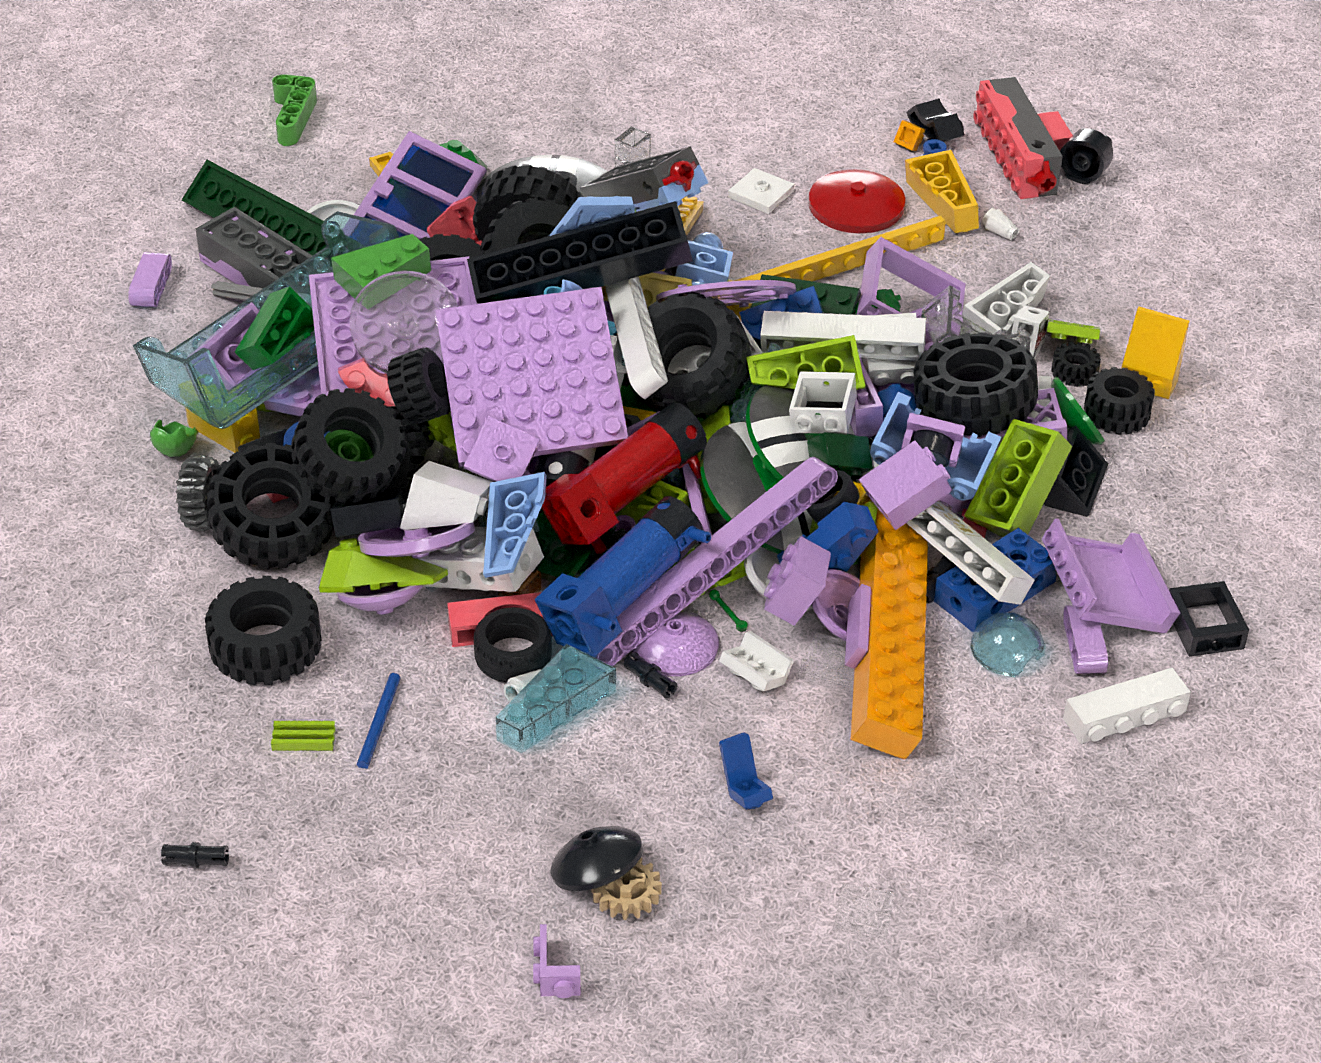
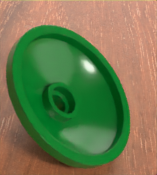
(1074, 414)

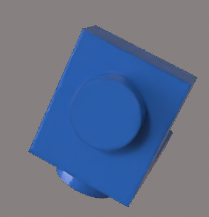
(741, 772)

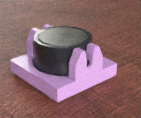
(940, 437)

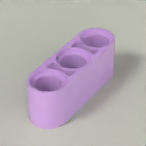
(150, 279)
(1085, 643)

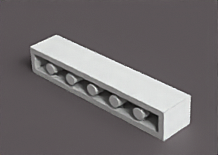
(875, 335)

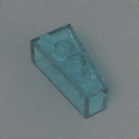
(553, 697)

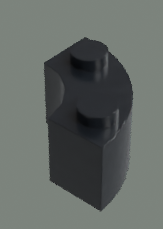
(936, 121)

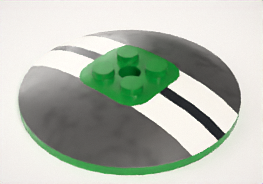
(771, 430)
(738, 477)

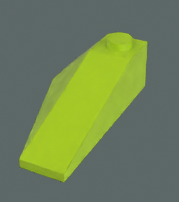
(783, 366)
(351, 568)

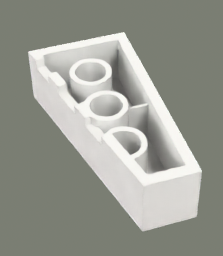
(1003, 301)

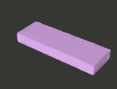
(858, 626)

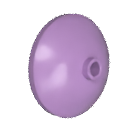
(379, 600)
(833, 601)
(681, 645)

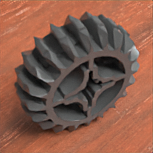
(193, 490)

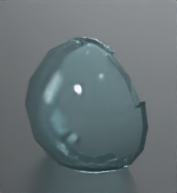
(1007, 643)

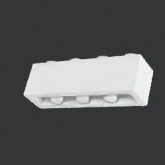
(1126, 705)

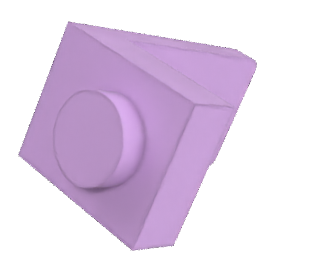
(554, 980)

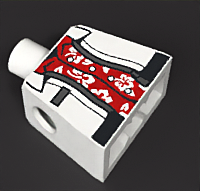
(1035, 322)

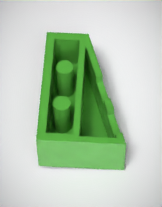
(362, 266)

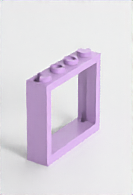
(906, 267)

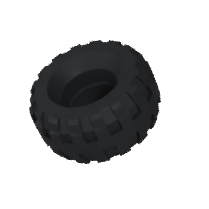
(705, 322)

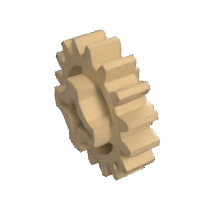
(631, 892)

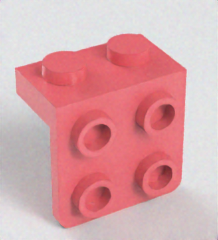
(456, 220)

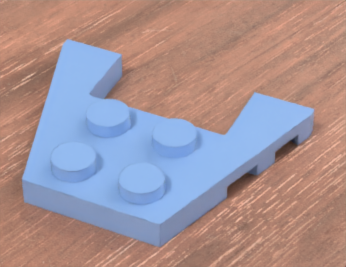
(594, 210)

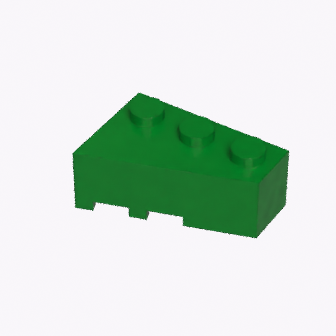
(276, 329)

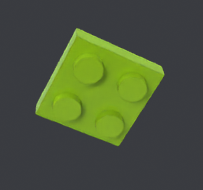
(1084, 333)

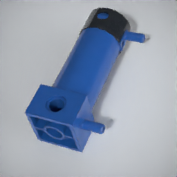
(587, 607)

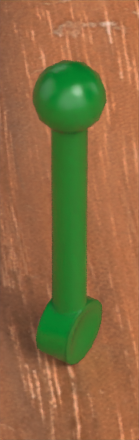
(741, 625)

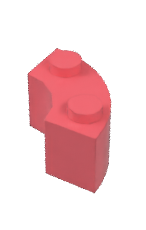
(363, 377)

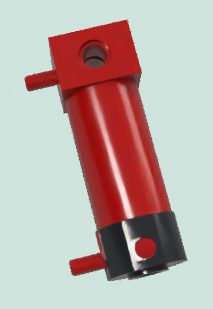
(586, 503)

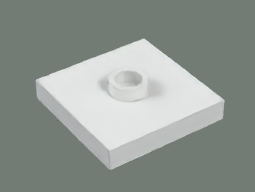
(761, 190)

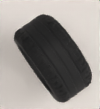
(512, 624)

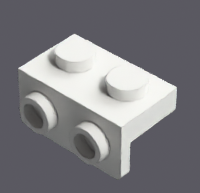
(758, 662)

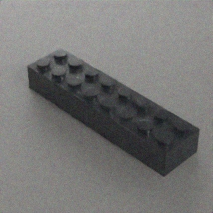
(586, 256)

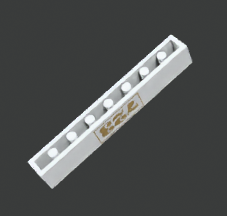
(971, 552)

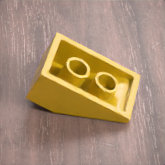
(1157, 348)

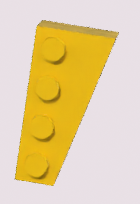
(944, 189)

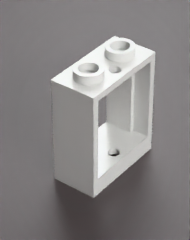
(811, 387)

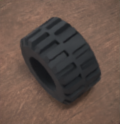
(418, 385)
(1119, 400)

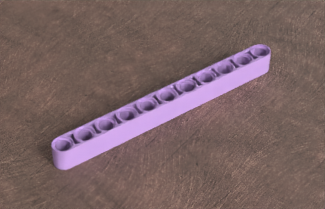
(719, 556)

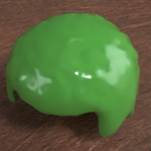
(173, 438)

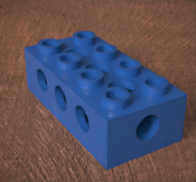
(972, 604)

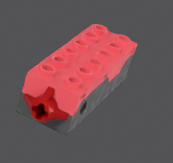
(1018, 138)

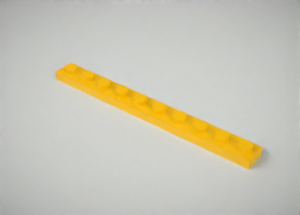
(854, 254)

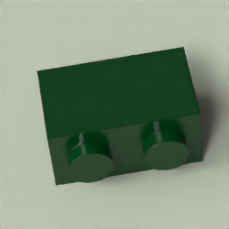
(842, 452)

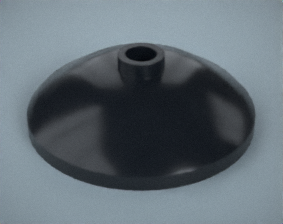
(596, 858)

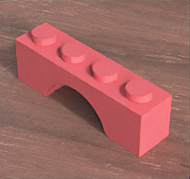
(466, 615)

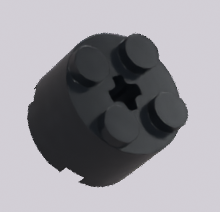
(1086, 155)

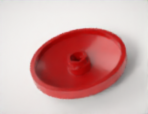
(856, 201)

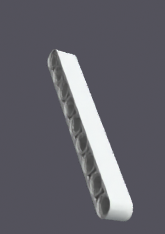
(636, 337)

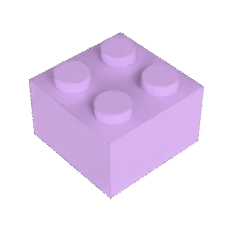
(796, 580)

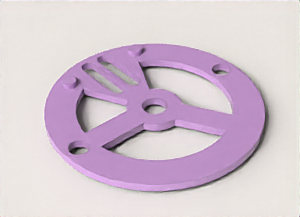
(736, 292)

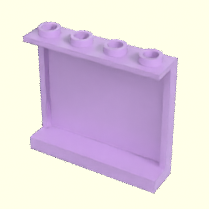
(1112, 581)

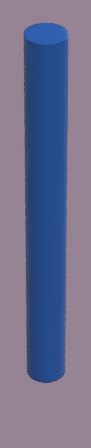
(378, 721)

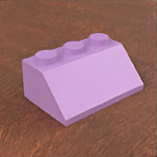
(224, 343)

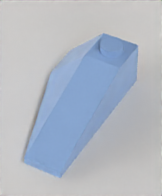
(510, 519)

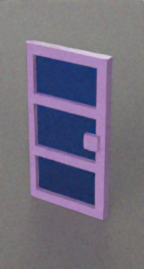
(419, 186)

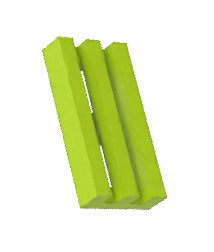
(303, 731)

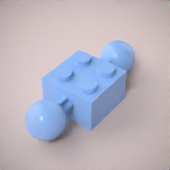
(709, 262)

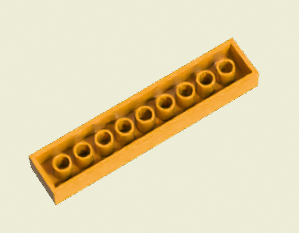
(891, 674)

